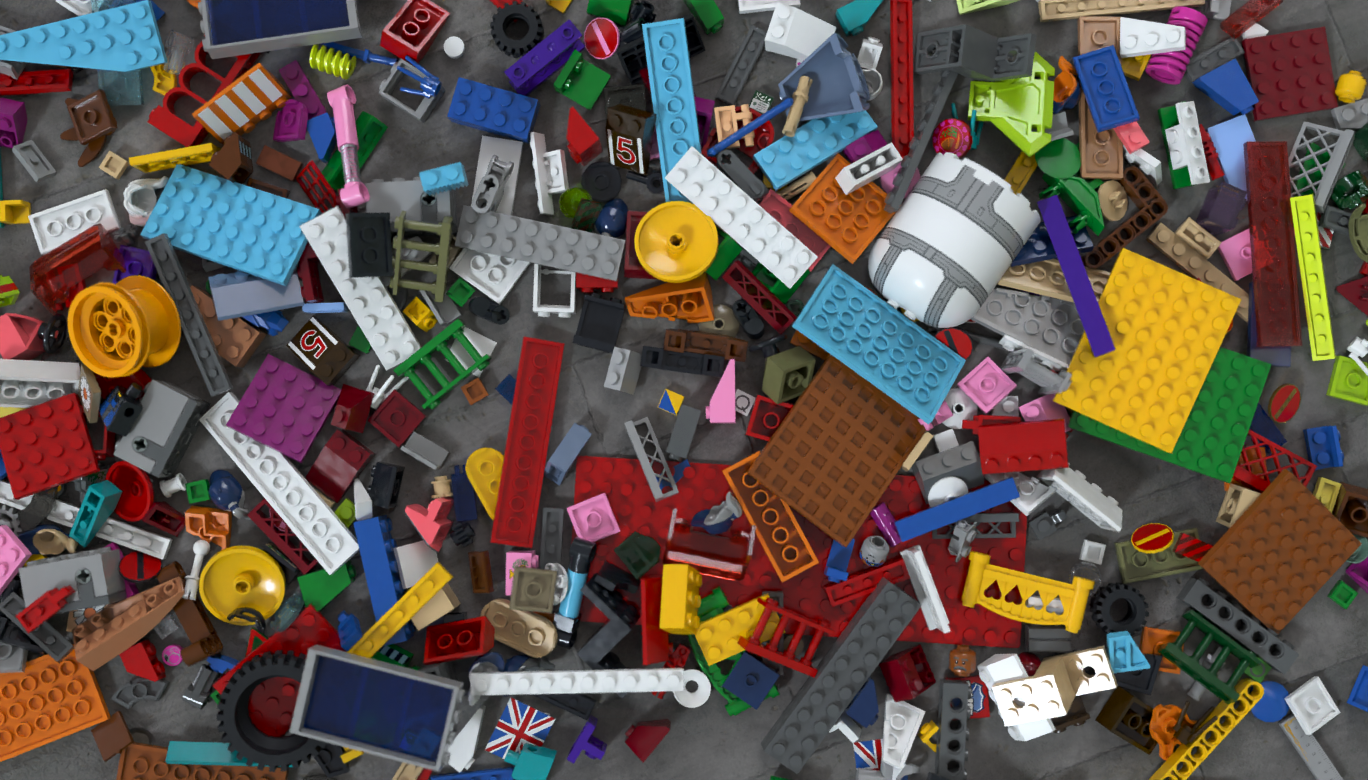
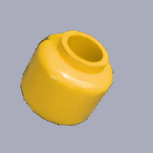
(1350, 87)

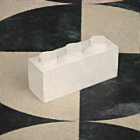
(868, 168)

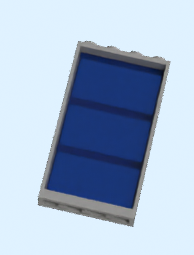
(271, 25)
(377, 707)

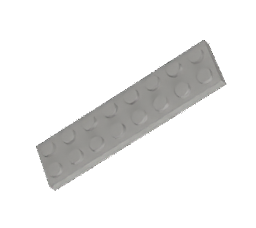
(540, 243)

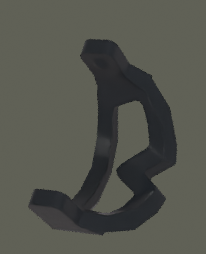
(259, 617)

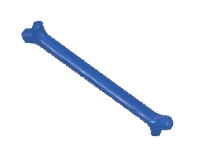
(750, 127)

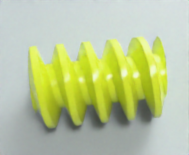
(332, 63)

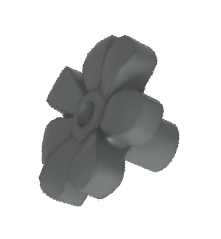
(126, 234)

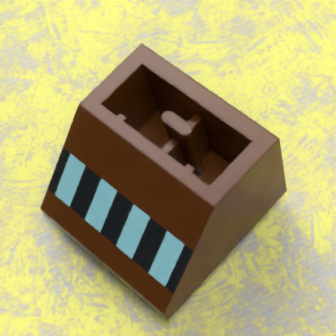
(234, 159)

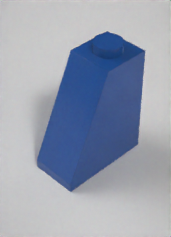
(1228, 88)

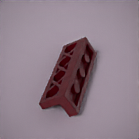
(759, 297)
(281, 539)

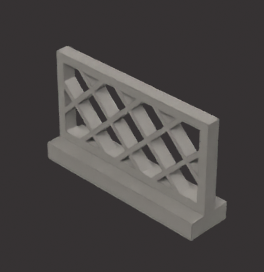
(1333, 166)

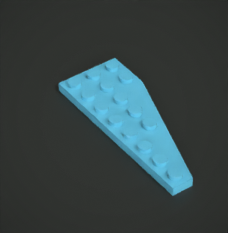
(109, 39)

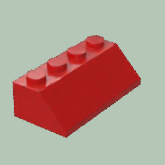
(1023, 446)
(654, 639)

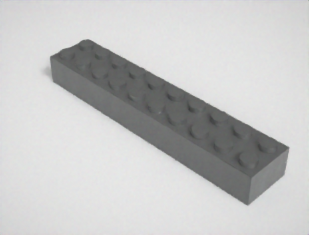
(840, 675)

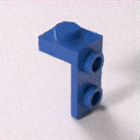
(838, 561)

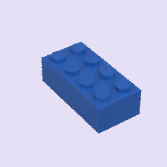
(493, 110)

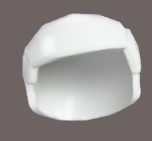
(874, 82)

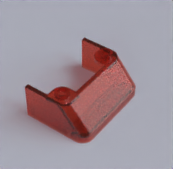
(71, 263)
(707, 552)

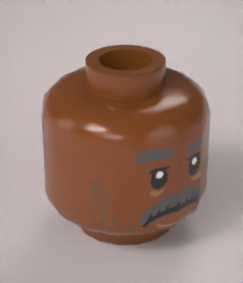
(962, 661)

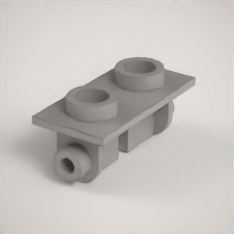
(961, 545)

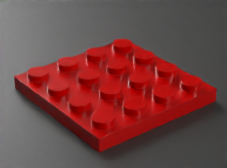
(46, 446)

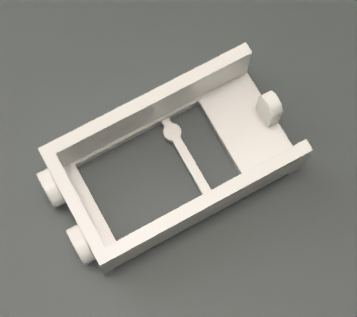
(544, 310)

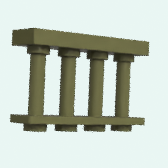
(442, 249)

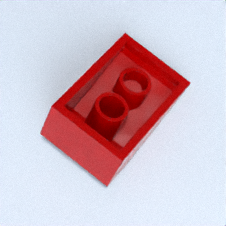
(414, 29)

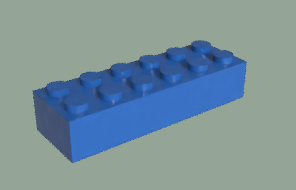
(382, 570)

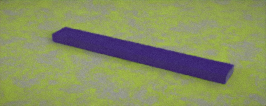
(1076, 276)

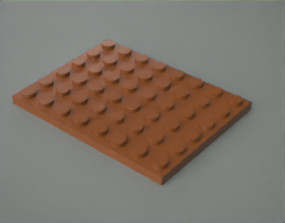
(837, 450)

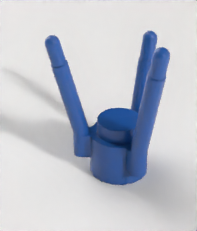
(430, 85)

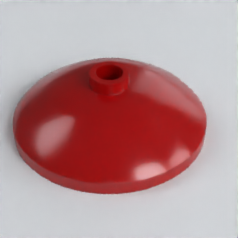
(136, 488)

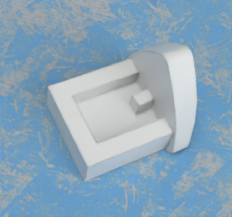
(848, 727)

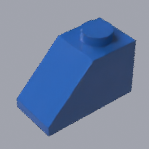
(323, 135)

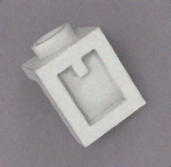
(869, 52)

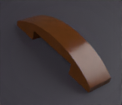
(705, 343)

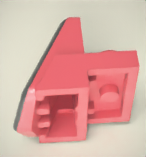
(431, 521)

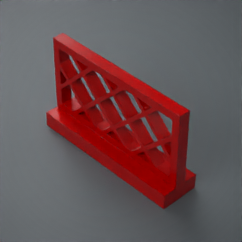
(1254, 481)

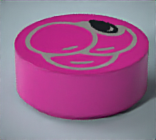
(171, 655)

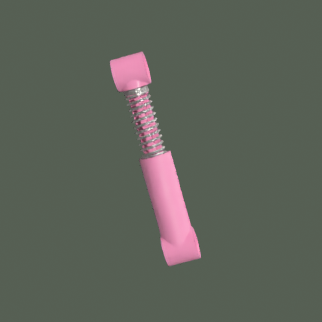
(342, 102)

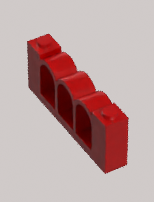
(165, 117)

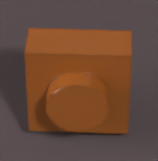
(474, 391)

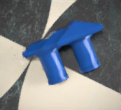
(272, 321)

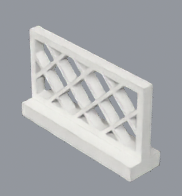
(925, 589)

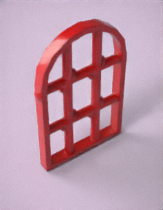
(311, 187)

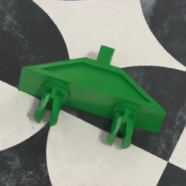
(1080, 198)

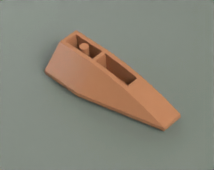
(124, 623)

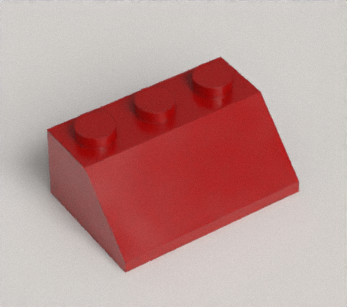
(582, 141)
(458, 640)

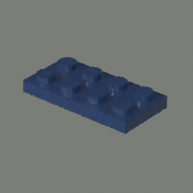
(1040, 247)

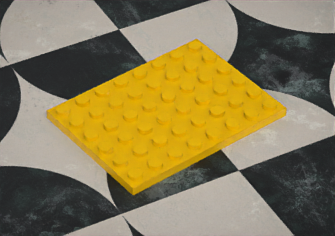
(1164, 344)

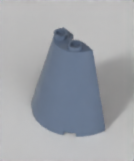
(836, 85)

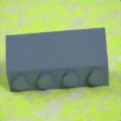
(246, 294)

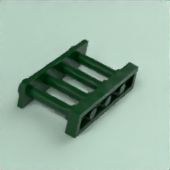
(1192, 666)

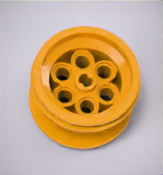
(124, 326)

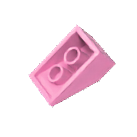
(723, 400)

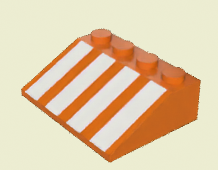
(242, 104)

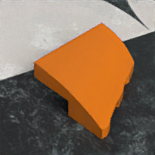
(210, 524)

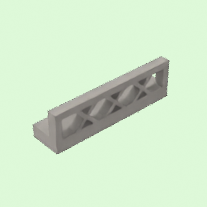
(644, 462)

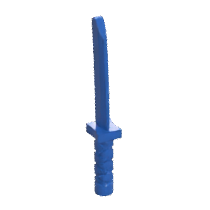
(366, 55)

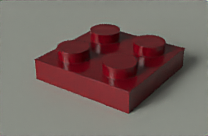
(397, 418)

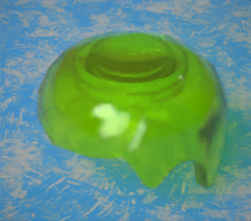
(570, 200)

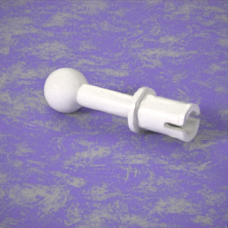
(201, 549)

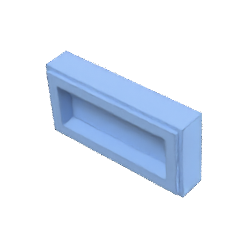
(325, 307)

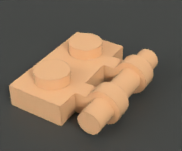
(726, 123)

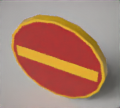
(1152, 538)

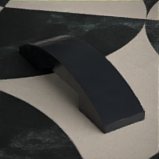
(682, 362)

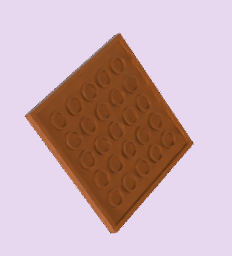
(1280, 552)

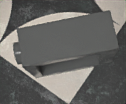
(683, 432)

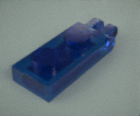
(463, 496)

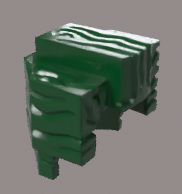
(1350, 190)

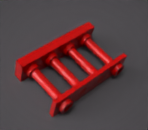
(786, 657)

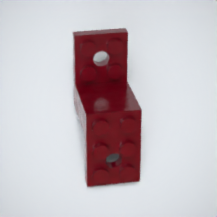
(309, 262)

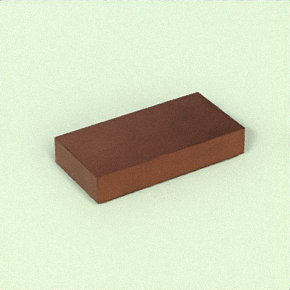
(279, 163)

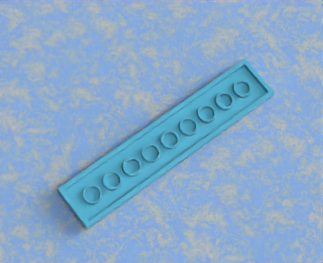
(671, 96)

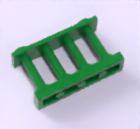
(424, 356)

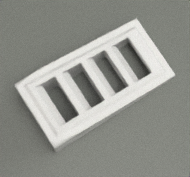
(363, 502)

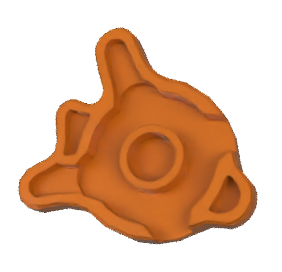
(1161, 724)

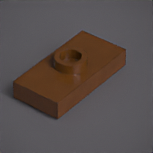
(480, 571)

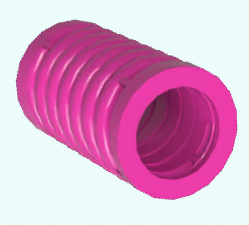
(1171, 66)

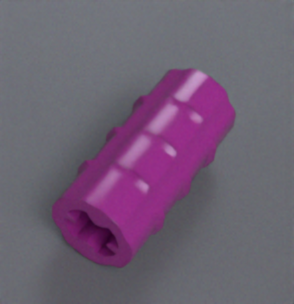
(885, 522)

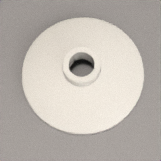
(969, 408)
(945, 489)

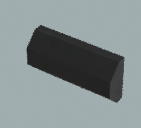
(634, 55)

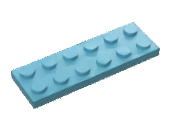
(811, 146)

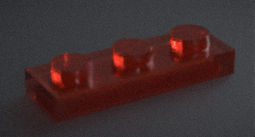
(1247, 16)

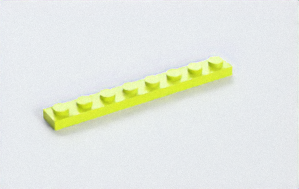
(1312, 277)

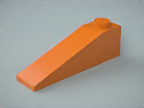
(674, 301)

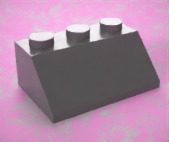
(956, 462)

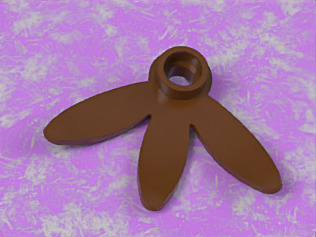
(92, 148)

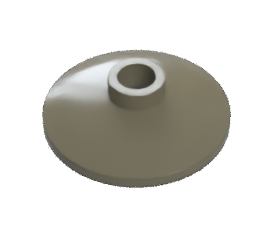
(724, 314)

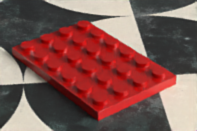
(275, 699)

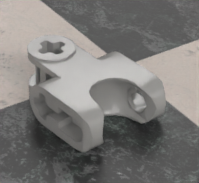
(493, 177)

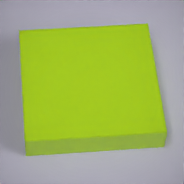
(1348, 381)

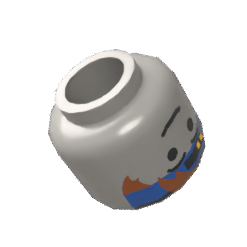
(874, 551)

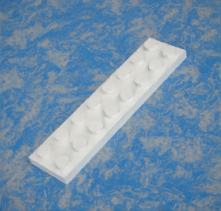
(741, 217)
(364, 296)

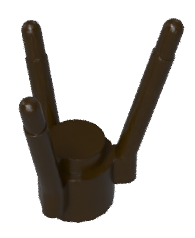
(1187, 734)

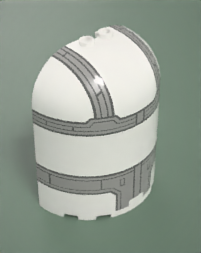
(950, 242)

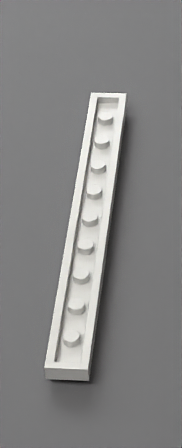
(111, 530)
(577, 681)

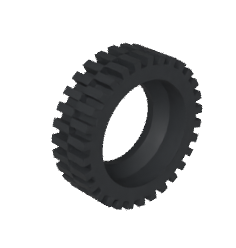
(241, 730)

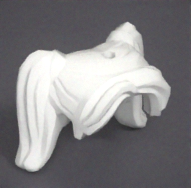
(141, 199)

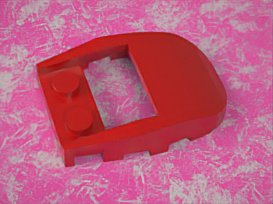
(763, 137)

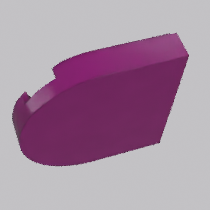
(291, 122)

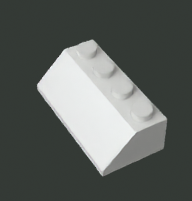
(36, 382)
(1006, 668)

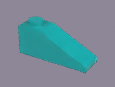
(856, 15)
(95, 509)

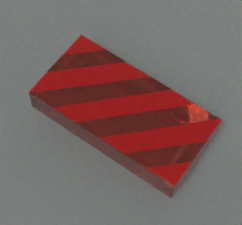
(1191, 547)

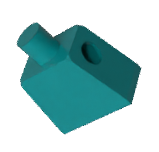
(532, 762)

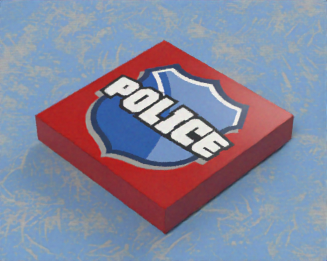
(979, 698)

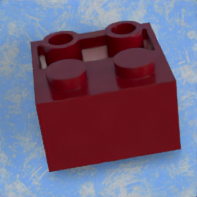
(907, 673)

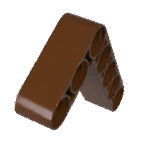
(1130, 226)
(194, 620)

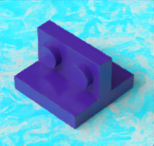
(593, 746)

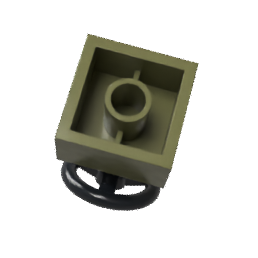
(785, 372)

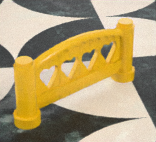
(1072, 596)

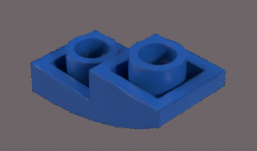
(221, 663)

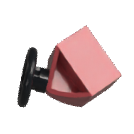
(28, 337)

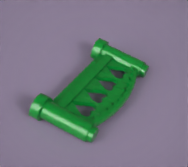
(712, 606)

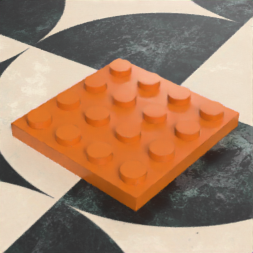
(841, 219)

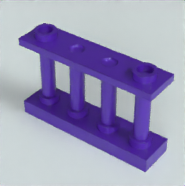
(545, 59)

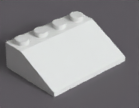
(1084, 497)

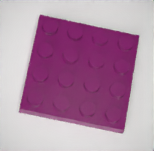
(284, 408)

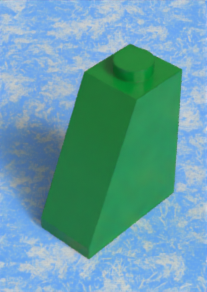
(706, 14)
(321, 588)

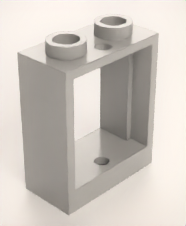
(389, 85)

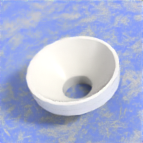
(696, 698)

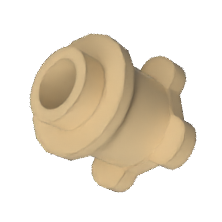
(441, 487)

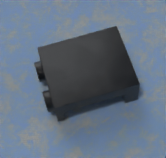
(599, 323)

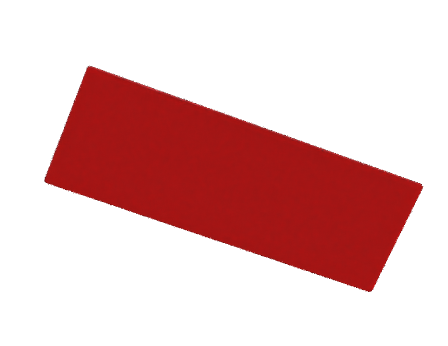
(805, 592)

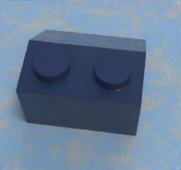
(864, 705)

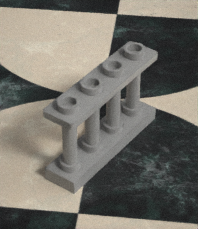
(1023, 363)

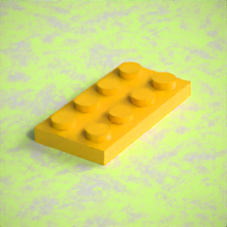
(721, 633)

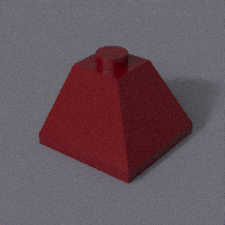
(352, 408)
(646, 736)

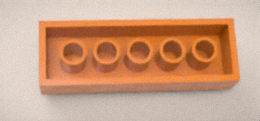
(775, 522)

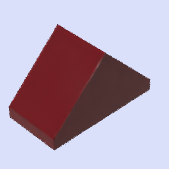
(165, 518)

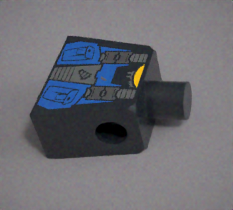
(121, 408)

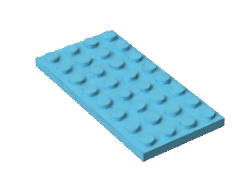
(231, 224)
(879, 343)

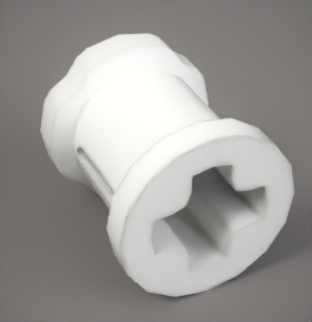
(173, 485)

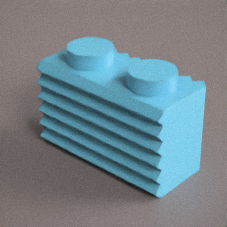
(443, 178)

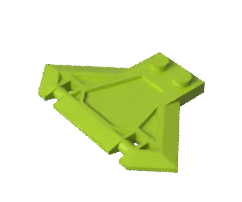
(1018, 106)

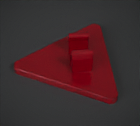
(1356, 292)

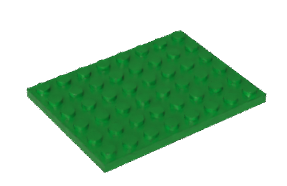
(1216, 422)

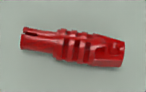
(1211, 156)
(676, 660)

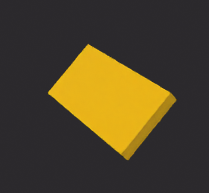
(170, 158)

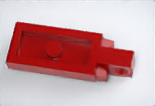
(988, 420)
(44, 608)

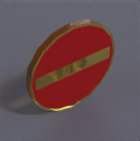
(1284, 403)

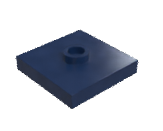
(751, 680)

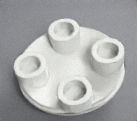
(561, 582)

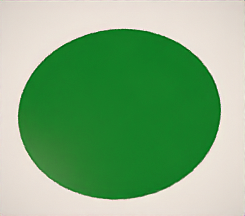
(1059, 159)

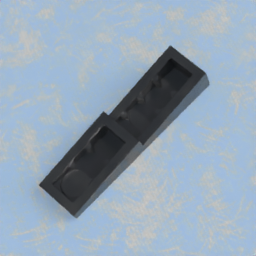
(14, 636)

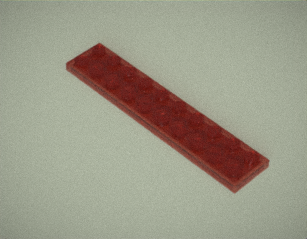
(1272, 244)

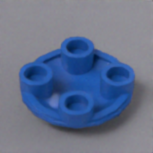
(1272, 704)

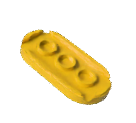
(484, 474)

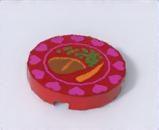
(952, 137)

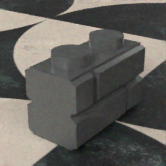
(1046, 638)

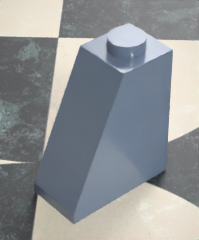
(567, 453)

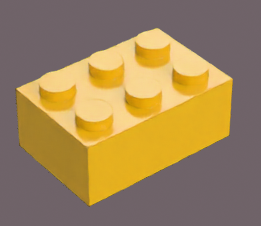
(680, 599)

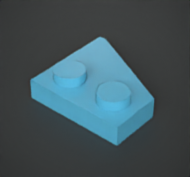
(1124, 653)

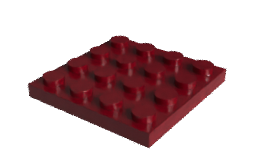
(1290, 73)

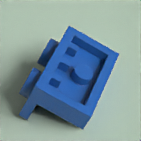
(1324, 446)

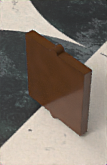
(112, 736)

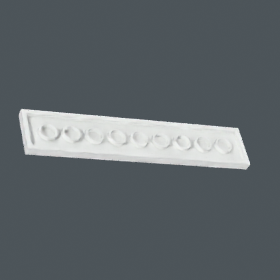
(284, 490)

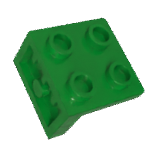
(581, 81)

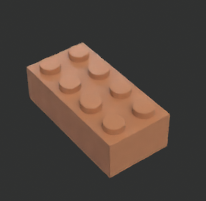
(233, 338)

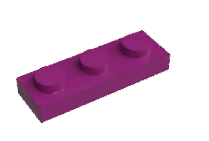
(302, 89)

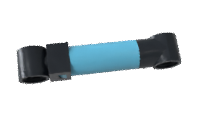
(568, 617)

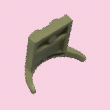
(1359, 232)

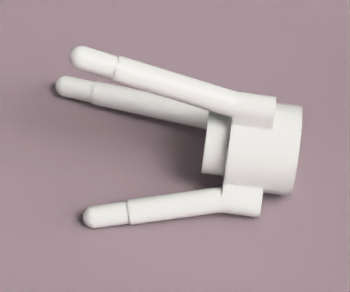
(1358, 348)
(380, 396)

